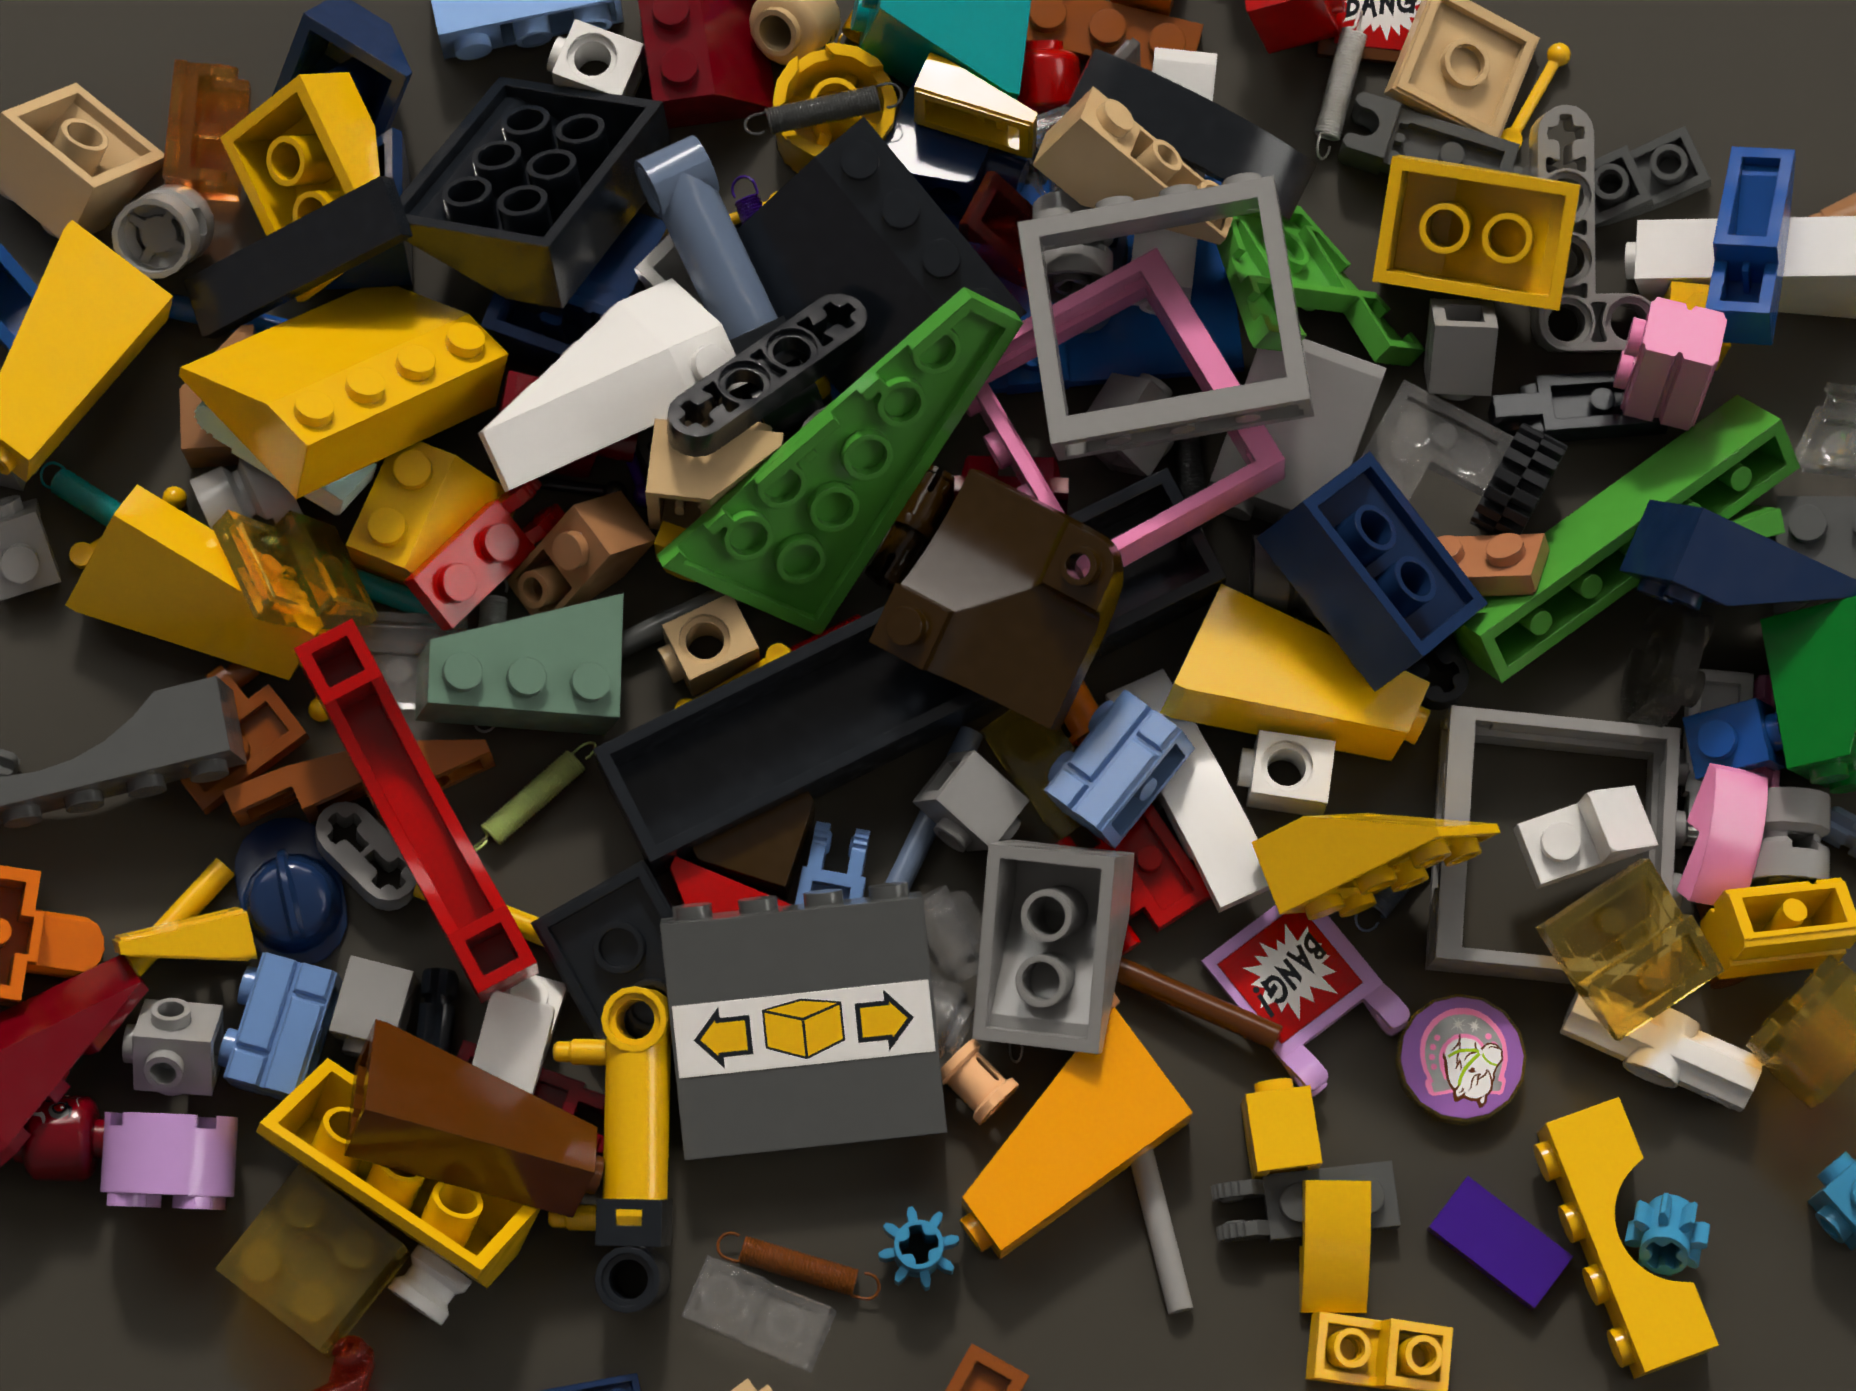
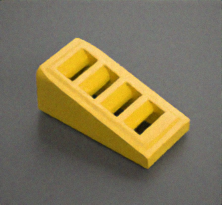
(972, 109)
(209, 936)

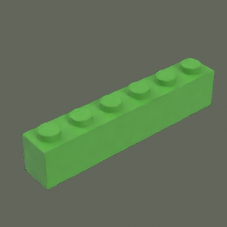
(1713, 466)

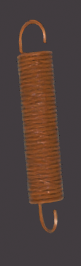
(798, 1266)

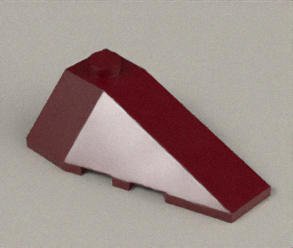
(51, 1033)

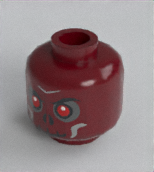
(63, 1140)

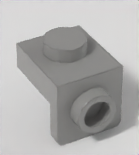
(24, 549)

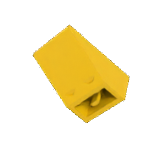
(1346, 858)

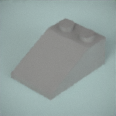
(1051, 944)

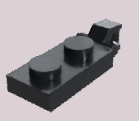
(1570, 408)

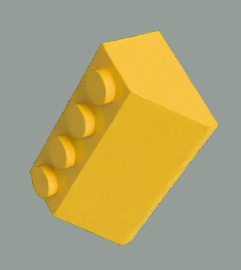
(457, 1224)

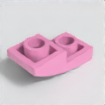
(1730, 828)

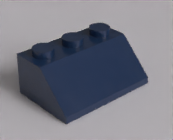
(1372, 571)

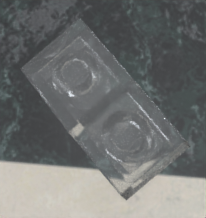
(759, 1313)

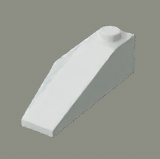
(608, 383)

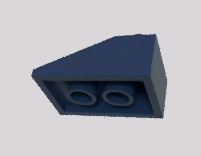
(1701, 556)

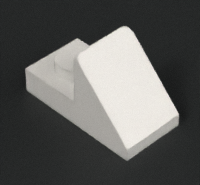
(1585, 836)
(520, 1030)

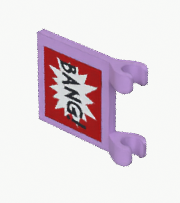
(1304, 980)

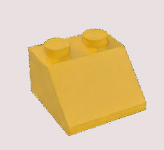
(416, 508)

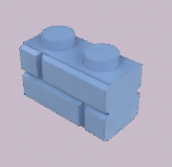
(1117, 767)
(281, 1025)

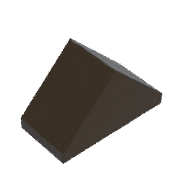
(762, 849)

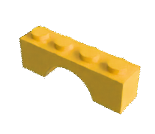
(1652, 1317)

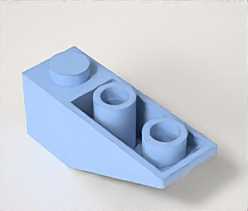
(477, 26)

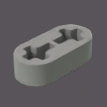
(356, 865)

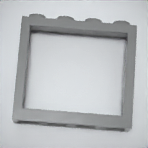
(1180, 415)
(1470, 725)

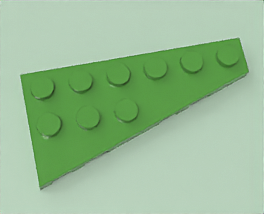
(827, 497)

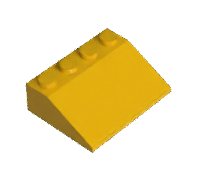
(350, 383)

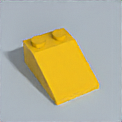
(304, 150)
(1476, 232)

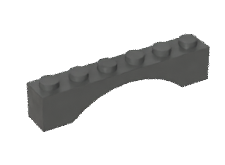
(171, 737)

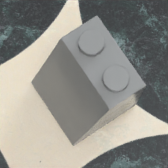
(1314, 446)

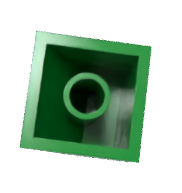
(1815, 690)

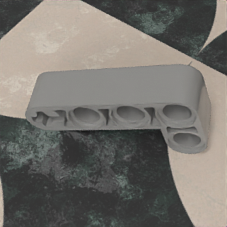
(1579, 292)

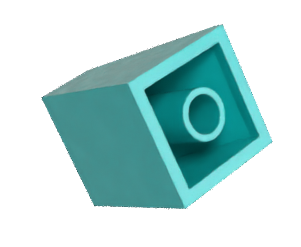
(974, 34)

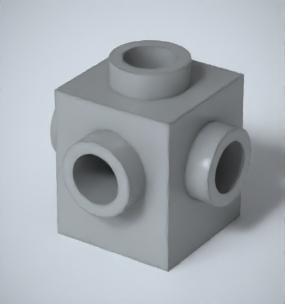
(175, 1047)

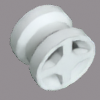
(429, 1284)

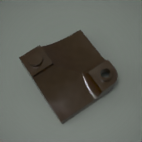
(1005, 602)

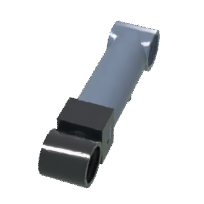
(686, 196)

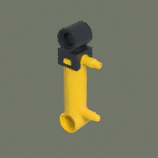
(635, 1150)

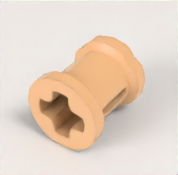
(977, 1081)

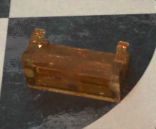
(202, 108)

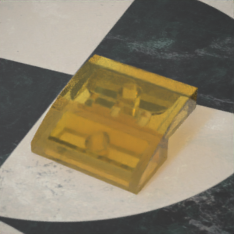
(294, 571)
(1630, 949)

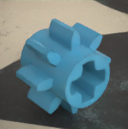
(930, 1234)
(1667, 1234)

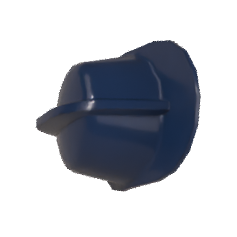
(290, 892)

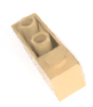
(1105, 154)

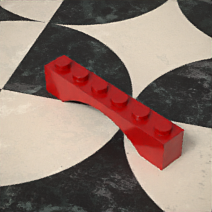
(416, 810)

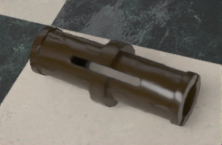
(912, 529)

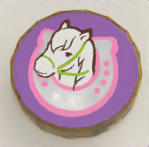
(1460, 1059)

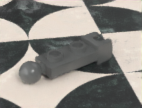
(1417, 135)

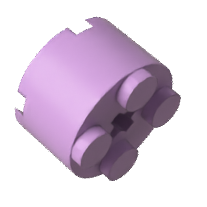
(168, 1156)

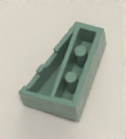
(528, 672)

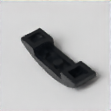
(1198, 128)

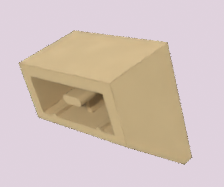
(687, 486)

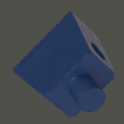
(948, 164)

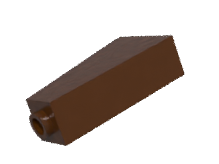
(466, 1127)

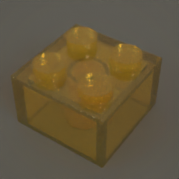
(313, 1260)

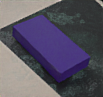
(1499, 1243)

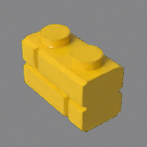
(1780, 927)

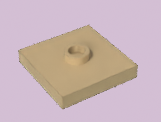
(1462, 65)

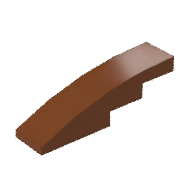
(334, 779)

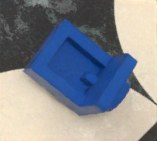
(1735, 736)

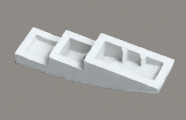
(1205, 810)

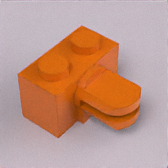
(39, 939)

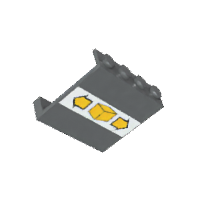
(803, 1022)

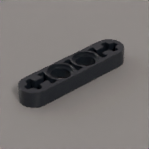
(774, 379)

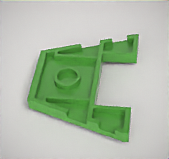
(1317, 283)

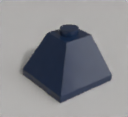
(352, 40)

